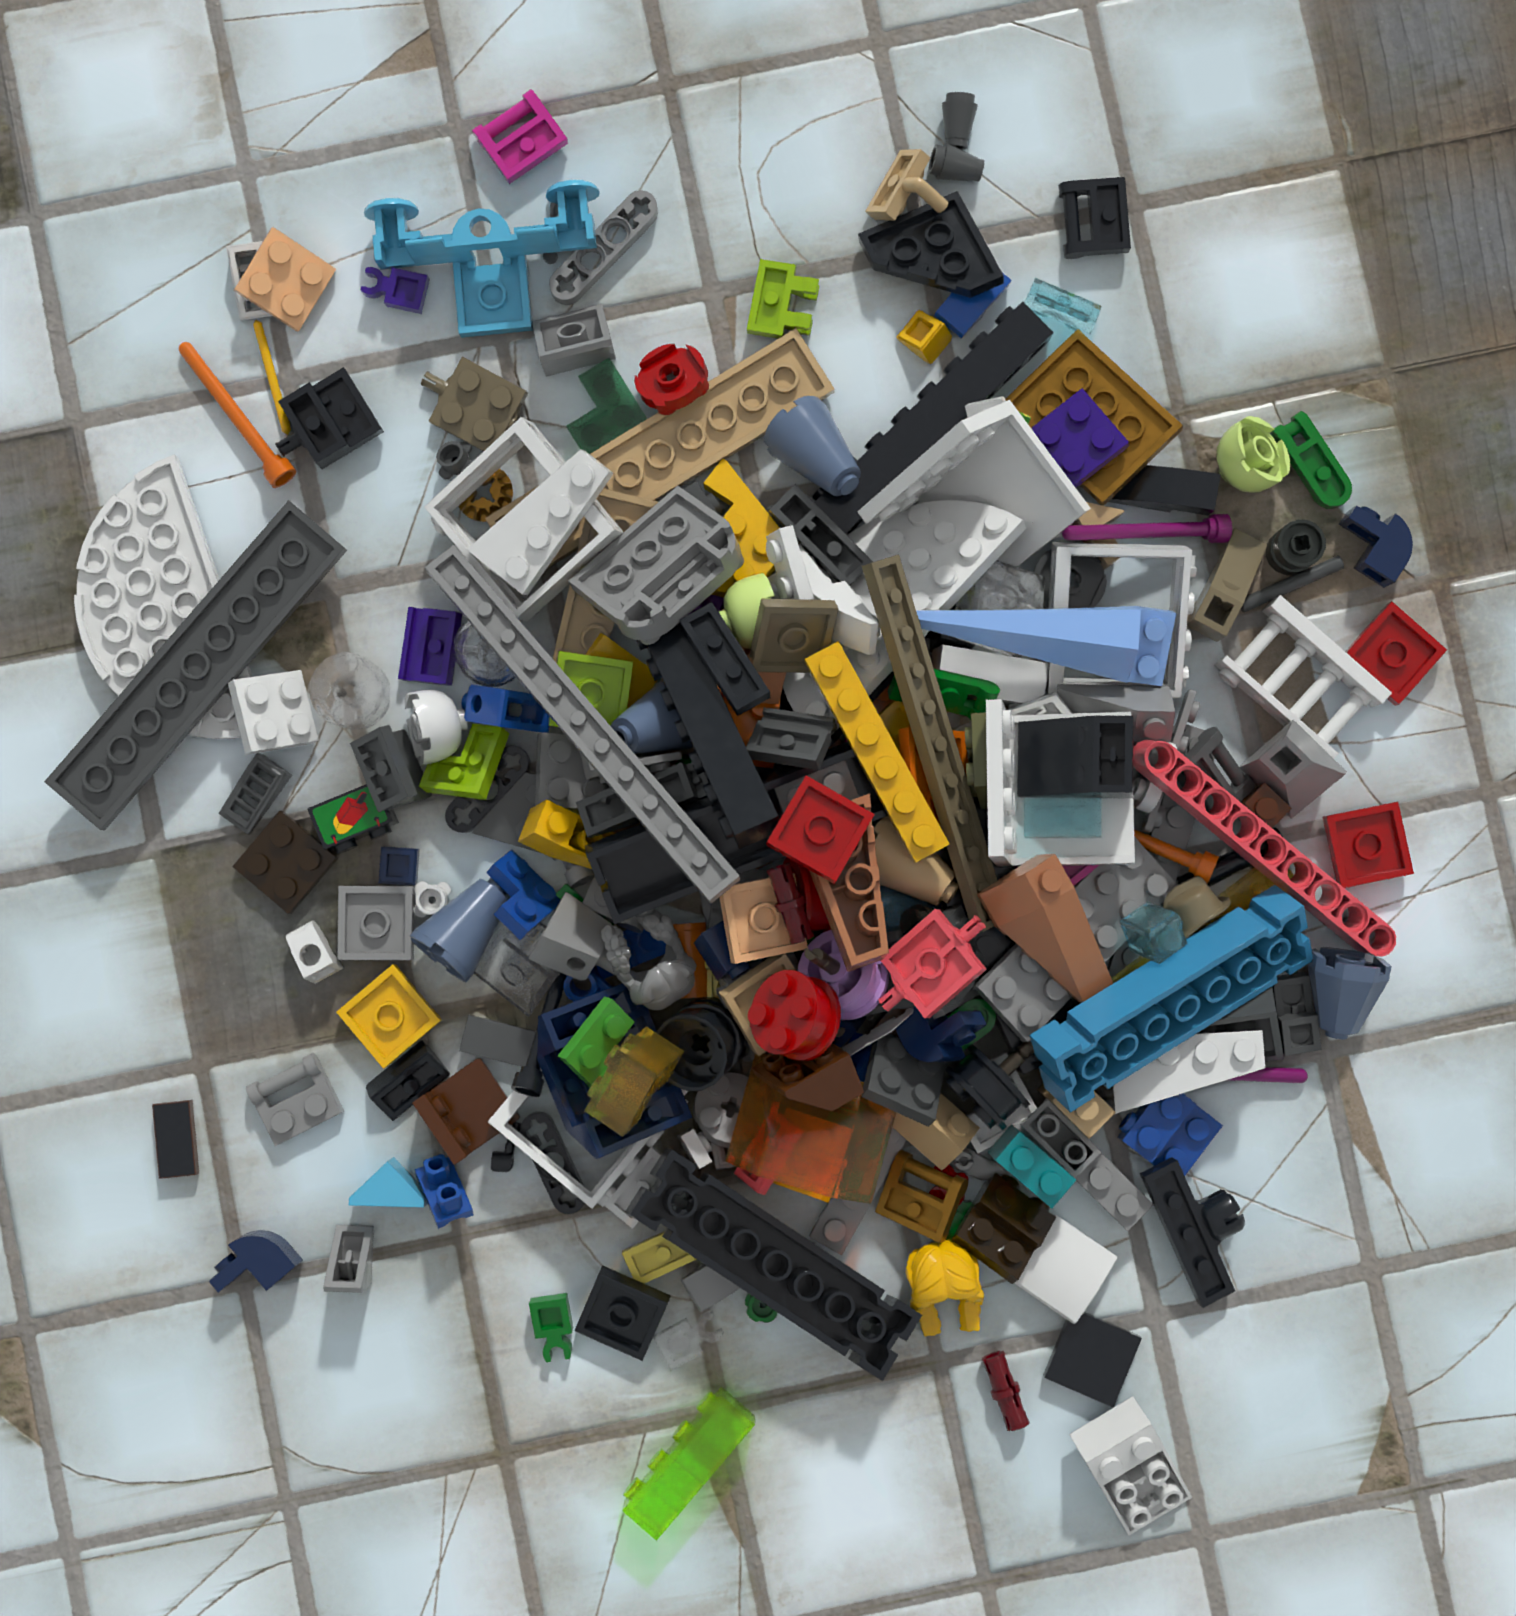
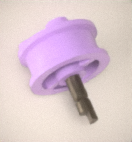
(856, 989)

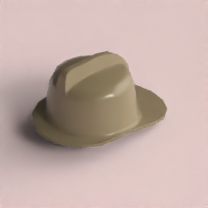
(1195, 903)

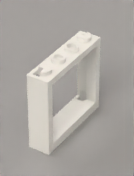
(473, 476)
(1180, 602)
(603, 1190)

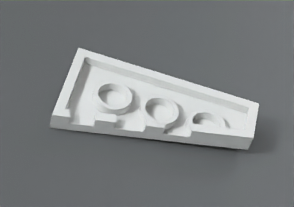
(538, 526)

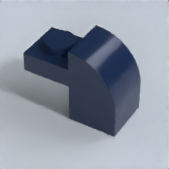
(1388, 543)
(939, 1038)
(262, 1253)

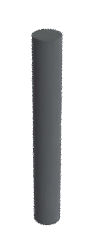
(1292, 583)

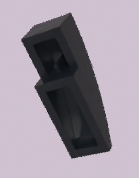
(1170, 490)

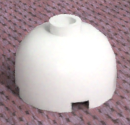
(434, 725)

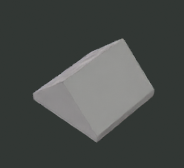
(573, 340)

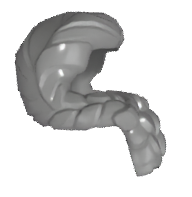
(663, 983)

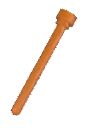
(276, 469)
(1198, 863)

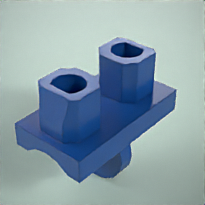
(443, 1190)

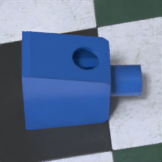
(491, 707)

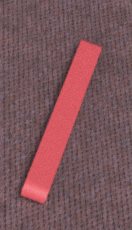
(1280, 852)

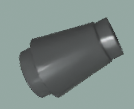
(958, 118)
(954, 164)

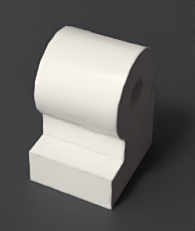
(312, 953)

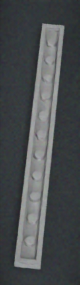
(583, 725)

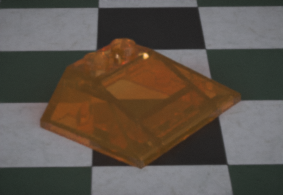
(810, 1146)

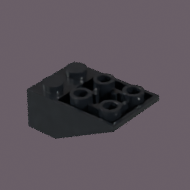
(1076, 757)

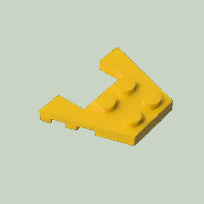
(747, 519)

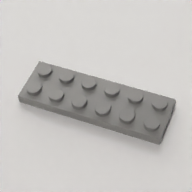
(1023, 989)

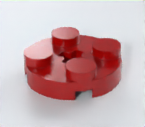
(679, 392)

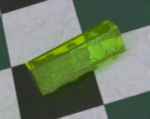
(688, 1462)

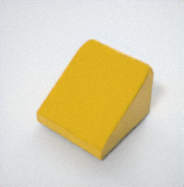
(925, 336)

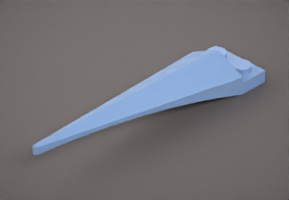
(1102, 641)

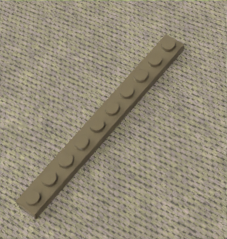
(931, 731)

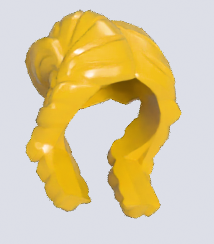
(940, 1274)

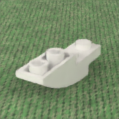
(854, 622)

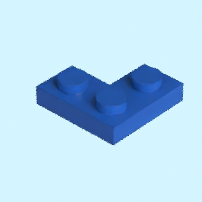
(530, 895)

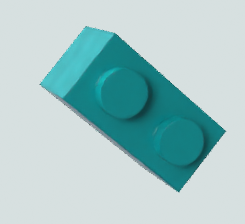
(1031, 1166)

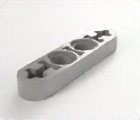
(608, 251)

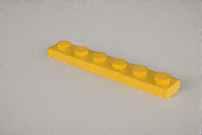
(876, 752)

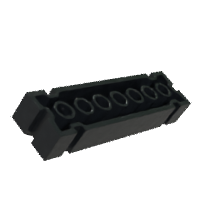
(774, 1264)

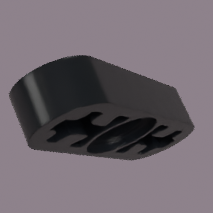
(475, 815)
(552, 1132)

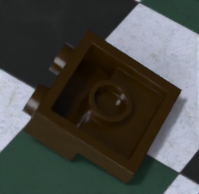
(1004, 1227)

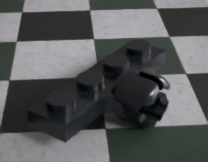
(1194, 1228)

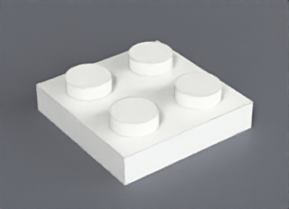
(273, 711)

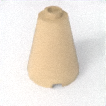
(926, 880)

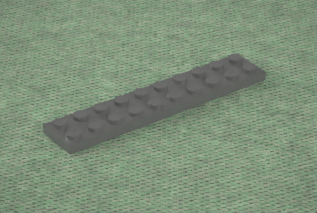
(195, 666)

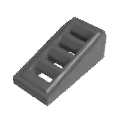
(251, 773)

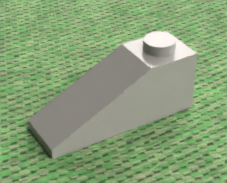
(1149, 705)

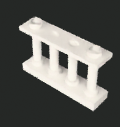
(1309, 642)

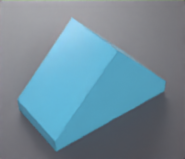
(389, 1188)

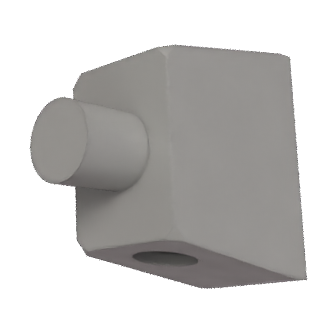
(573, 940)

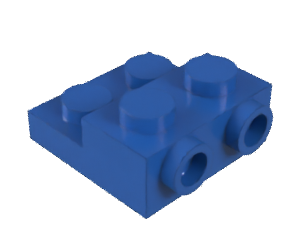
(1168, 1130)

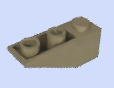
(1227, 586)

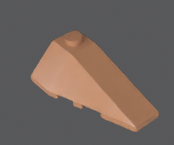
(1045, 918)

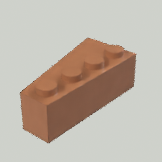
(855, 903)

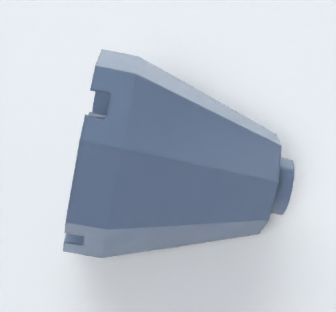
(1345, 988)

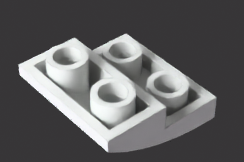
(1066, 1270)

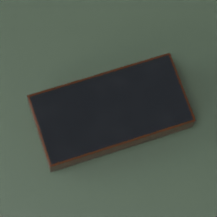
(175, 1139)

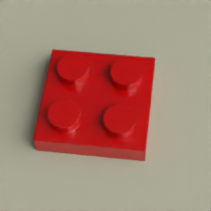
(1396, 651)
(820, 829)
(1368, 845)

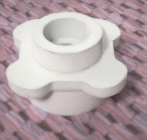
(424, 892)

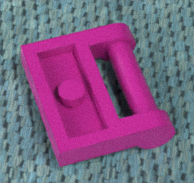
(527, 144)

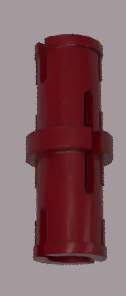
(790, 903)
(1005, 1391)

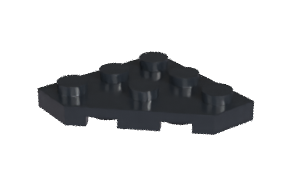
(934, 249)

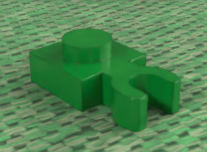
(552, 1320)

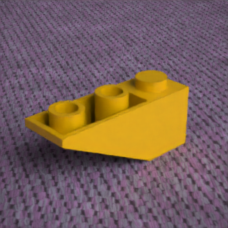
(557, 833)

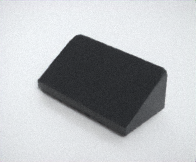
(406, 1080)

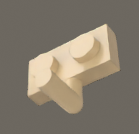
(900, 181)

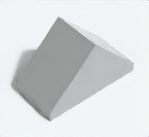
(350, 1259)

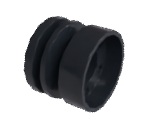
(703, 1060)

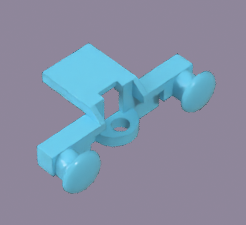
(487, 296)

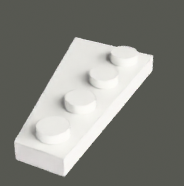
(1190, 1066)

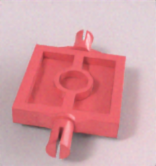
(932, 963)

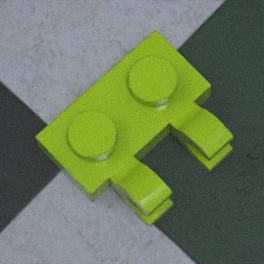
(772, 298)

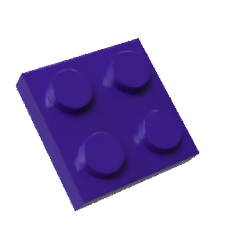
(1080, 437)

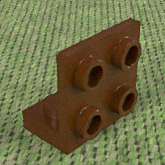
(461, 1109)

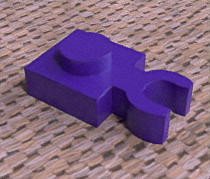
(402, 289)

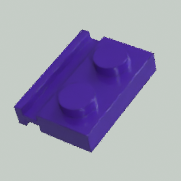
(429, 646)

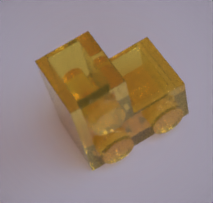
(631, 1079)

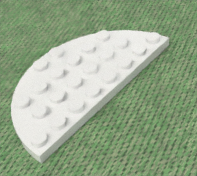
(943, 555)
(142, 578)

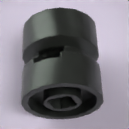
(1295, 547)

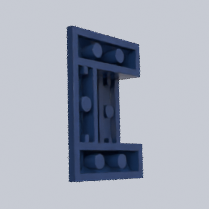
(570, 1091)

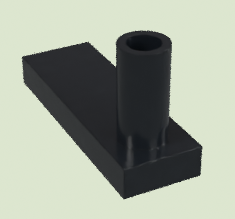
(724, 659)

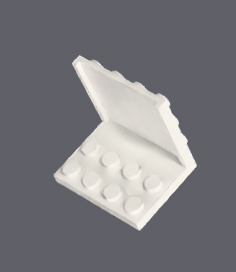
(991, 462)
(1006, 811)

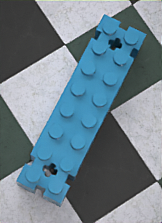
(1172, 1000)

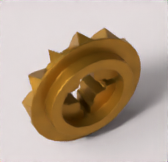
(501, 493)

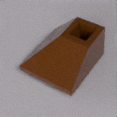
(820, 1082)

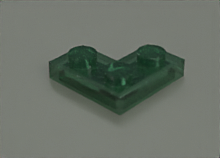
(614, 411)

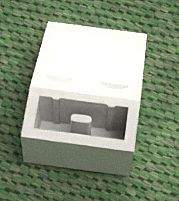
(1131, 1465)

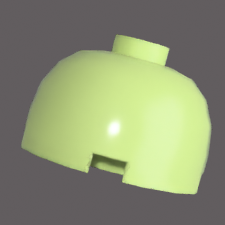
(1251, 457)
(743, 604)

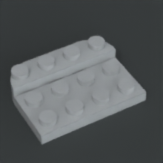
(661, 567)

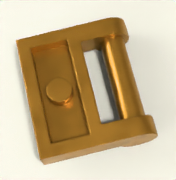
(916, 1207)

